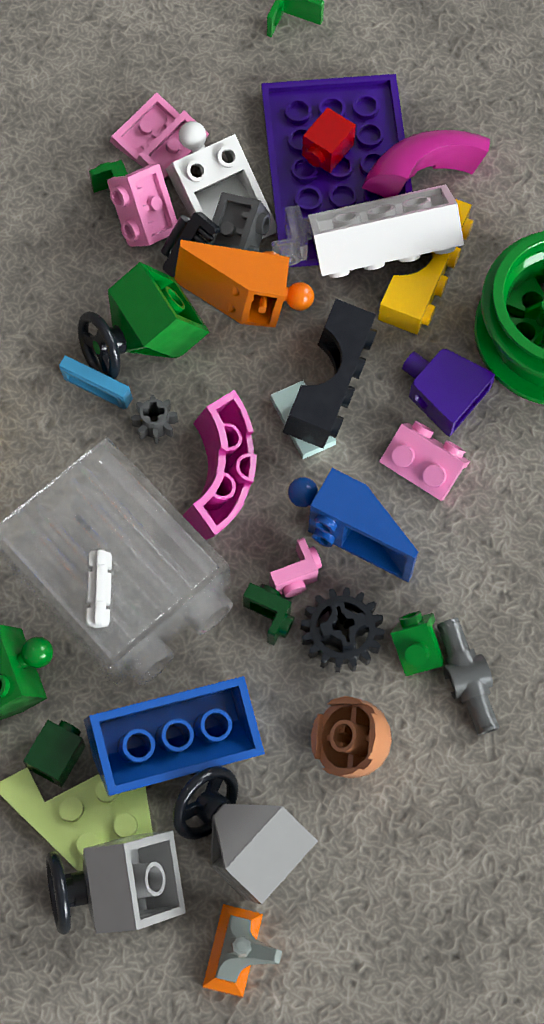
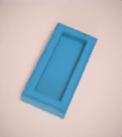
(95, 382)

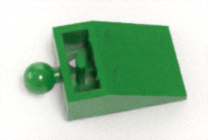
(19, 678)

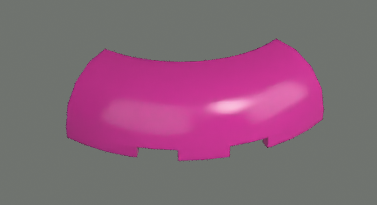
(431, 148)
(231, 464)

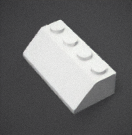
(386, 231)

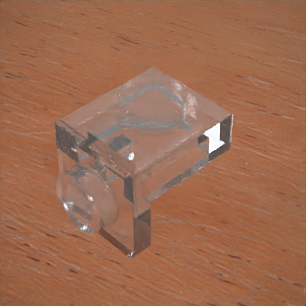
(298, 233)

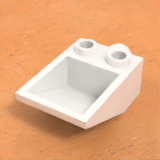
(215, 175)

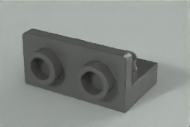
(240, 222)

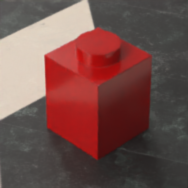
(328, 140)

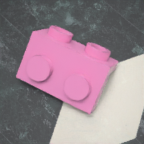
(424, 459)

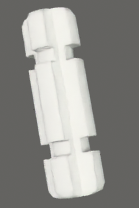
(98, 588)

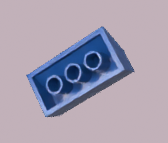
(173, 735)

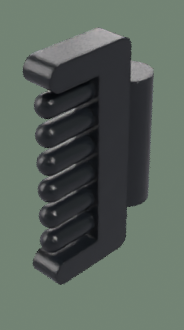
(188, 230)

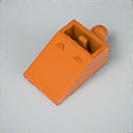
(240, 282)

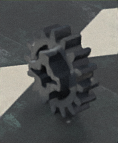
(328, 635)

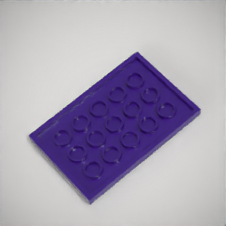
(288, 114)

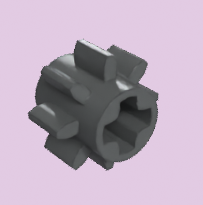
(154, 429)

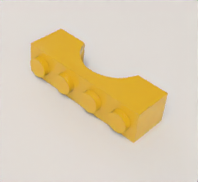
(410, 296)

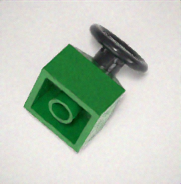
(147, 319)

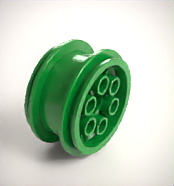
(503, 339)

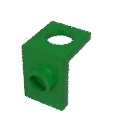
(305, 9)

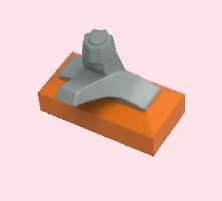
(236, 950)

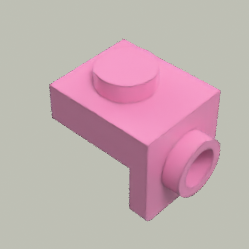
(294, 577)

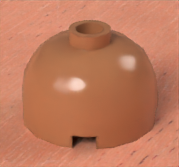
(351, 738)

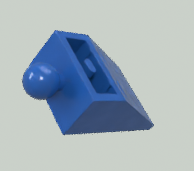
(354, 520)

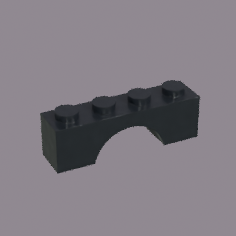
(317, 406)

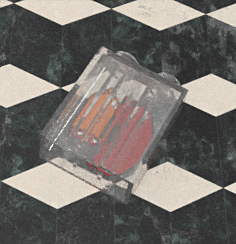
(159, 572)

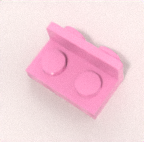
(143, 206)

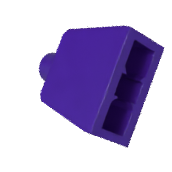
(447, 387)

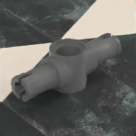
(468, 676)

